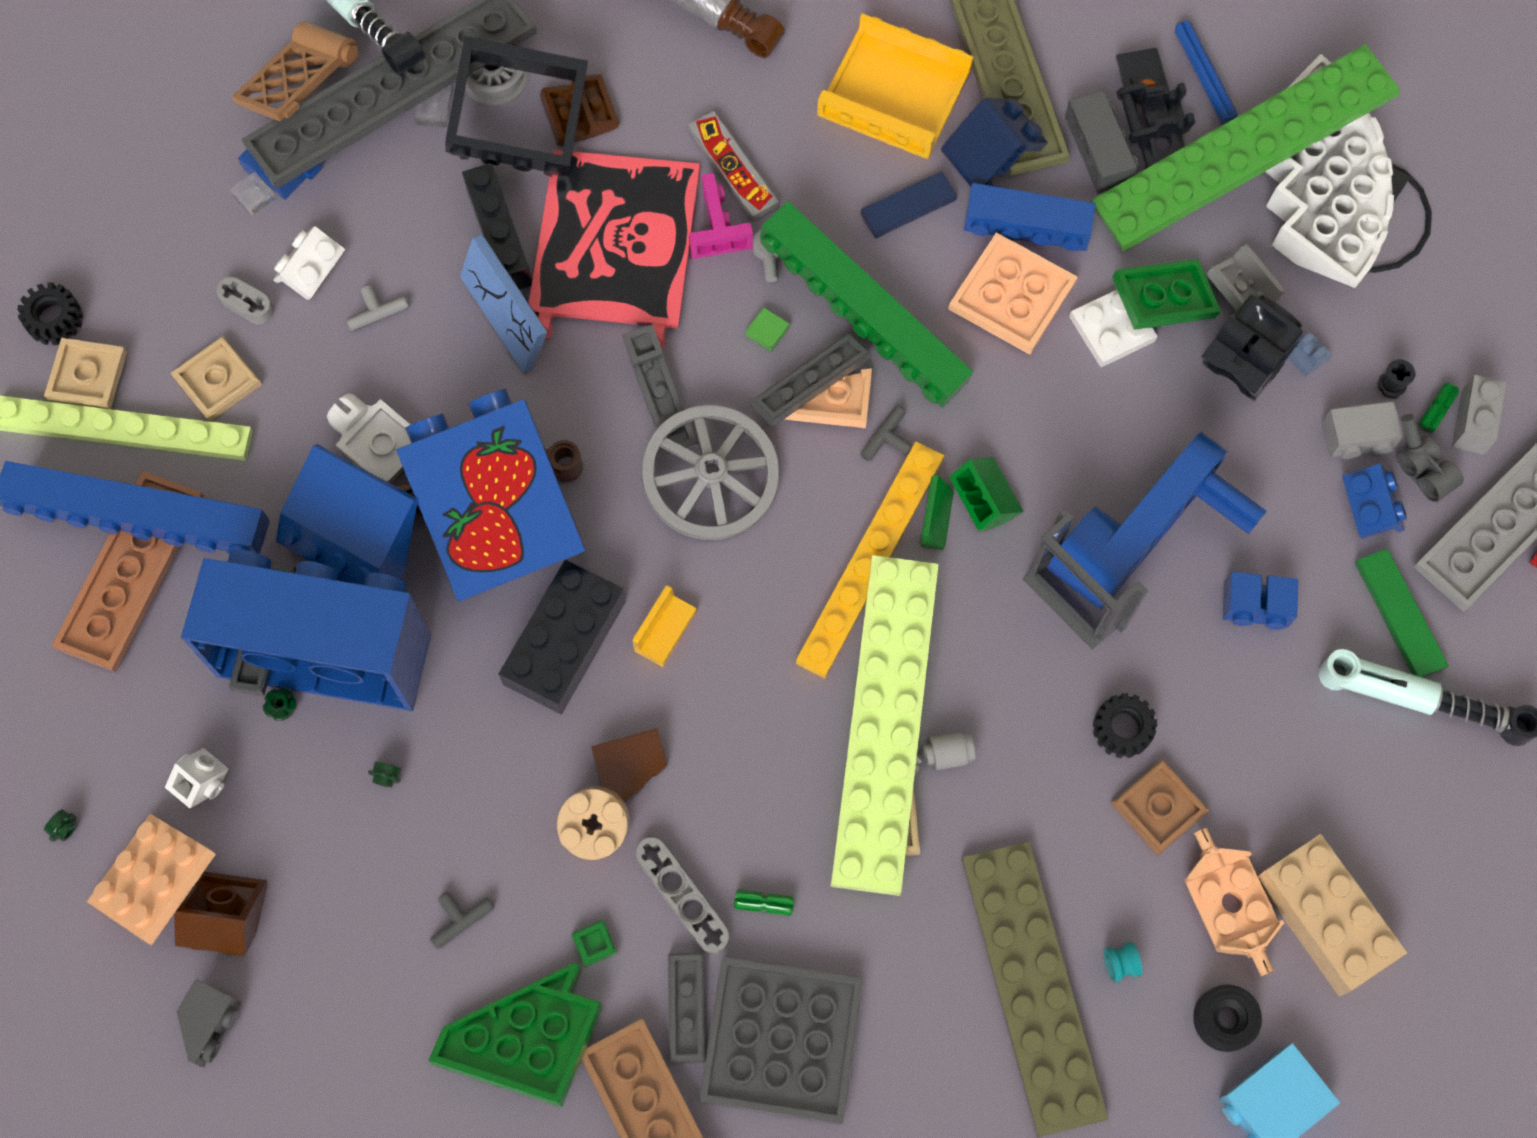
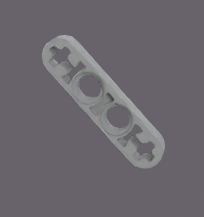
(685, 893)

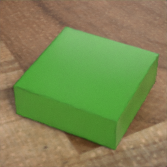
(767, 329)

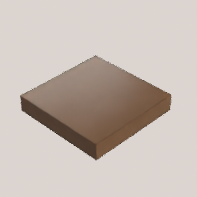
(1160, 807)

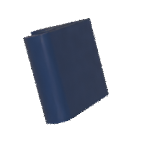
(992, 140)

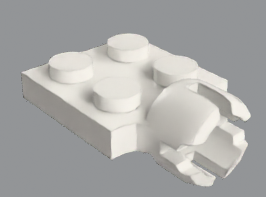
(370, 435)

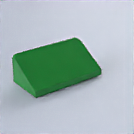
(937, 514)

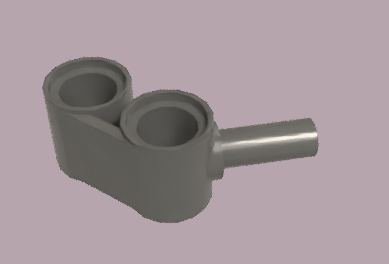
(1420, 463)

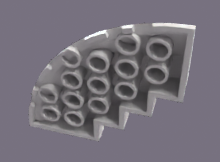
(1335, 199)

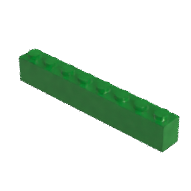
(864, 304)

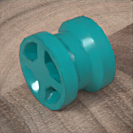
(1123, 962)

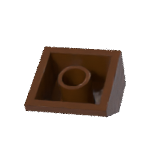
(220, 914)

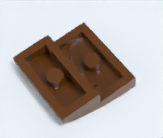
(595, 113)

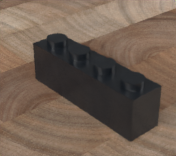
(496, 222)

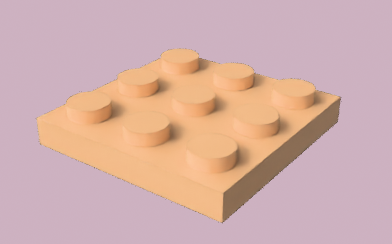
(1013, 293)
(151, 878)

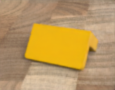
(663, 627)

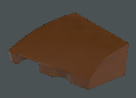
(629, 762)

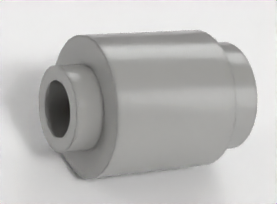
(949, 750)

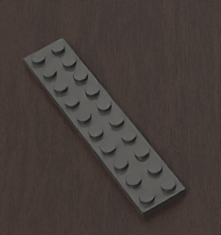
(379, 94)

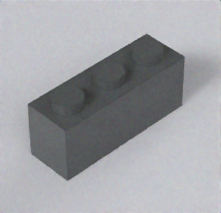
(1101, 140)

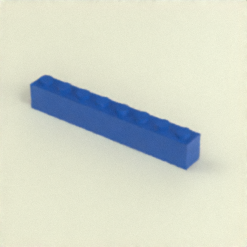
(131, 509)

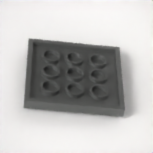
(781, 1040)

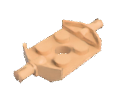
(1231, 873)

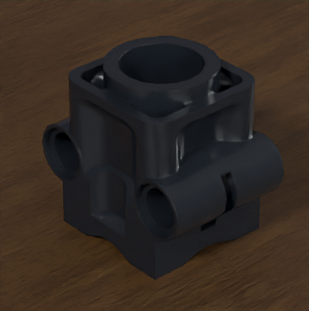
(1253, 345)

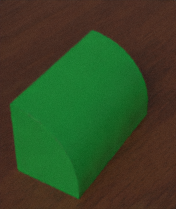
(985, 493)

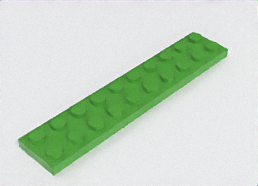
(1245, 147)

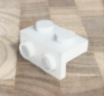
(309, 262)

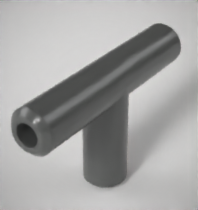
(886, 434)
(460, 920)

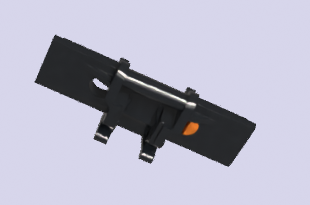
(1163, 112)

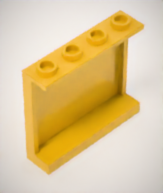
(896, 86)

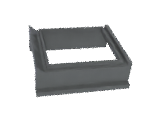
(1118, 611)

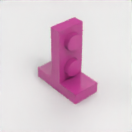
(722, 236)

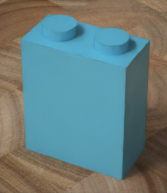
(1279, 1097)

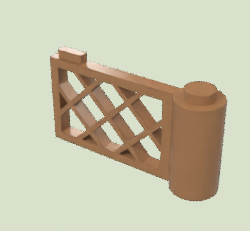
(316, 47)

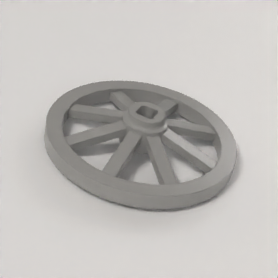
(714, 479)

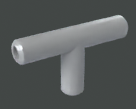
(375, 310)

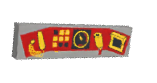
(733, 166)

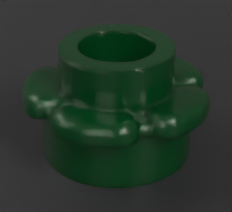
(282, 712)
(385, 774)
(60, 826)

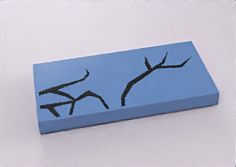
(503, 304)

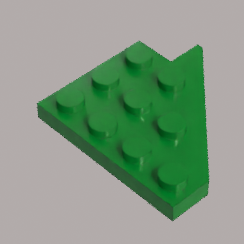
(525, 1039)

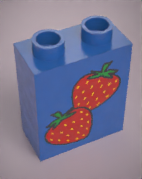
(489, 495)

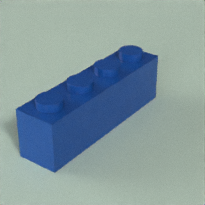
(1029, 217)

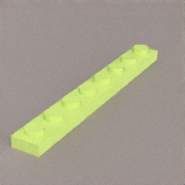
(125, 428)

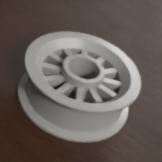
(495, 86)

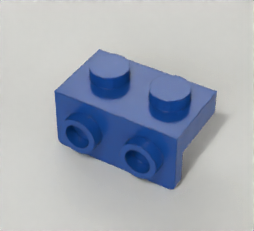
(1374, 501)

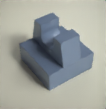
(1309, 354)

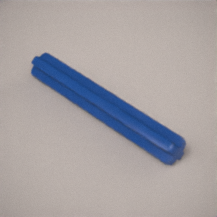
(1205, 72)

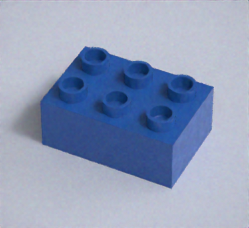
(309, 629)

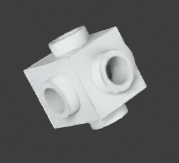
(197, 778)

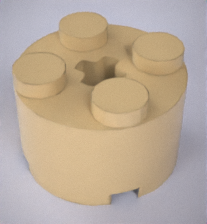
(576, 833)

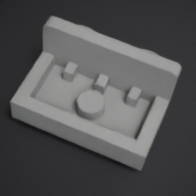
(1244, 276)

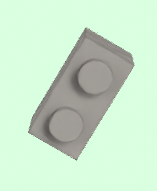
(1479, 414)
(1362, 430)

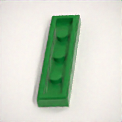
(1401, 614)

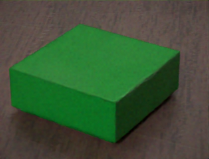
(594, 943)

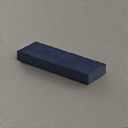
(908, 204)

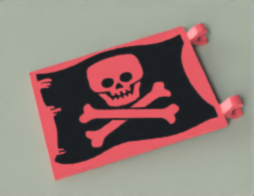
(615, 241)

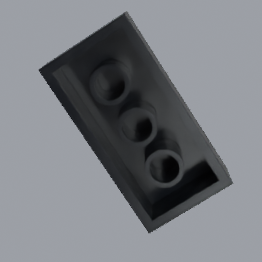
(563, 636)

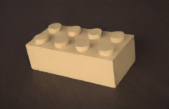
(1331, 915)

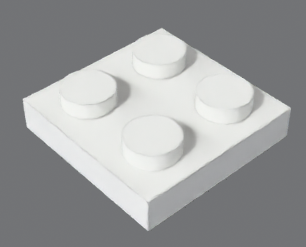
(1109, 330)

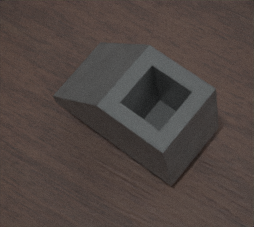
(203, 1019)

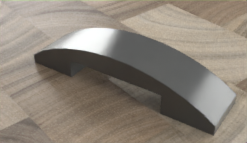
(656, 382)

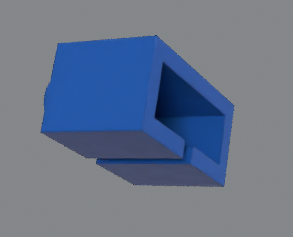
(1251, 602)

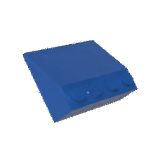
(347, 518)

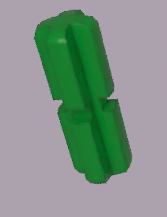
(1439, 407)
(756, 902)

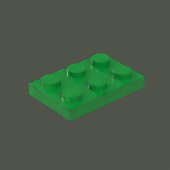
(1166, 294)

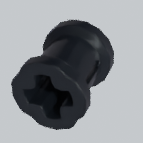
(1396, 378)

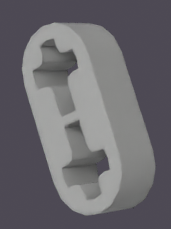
(248, 295)

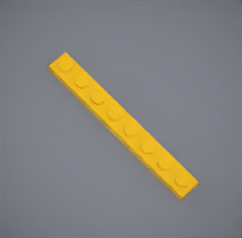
(879, 540)

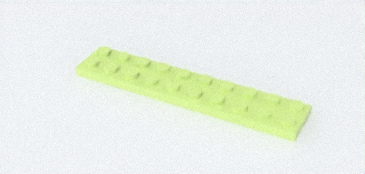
(885, 727)

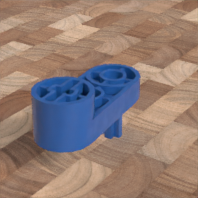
(1115, 550)

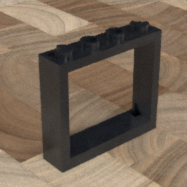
(523, 60)

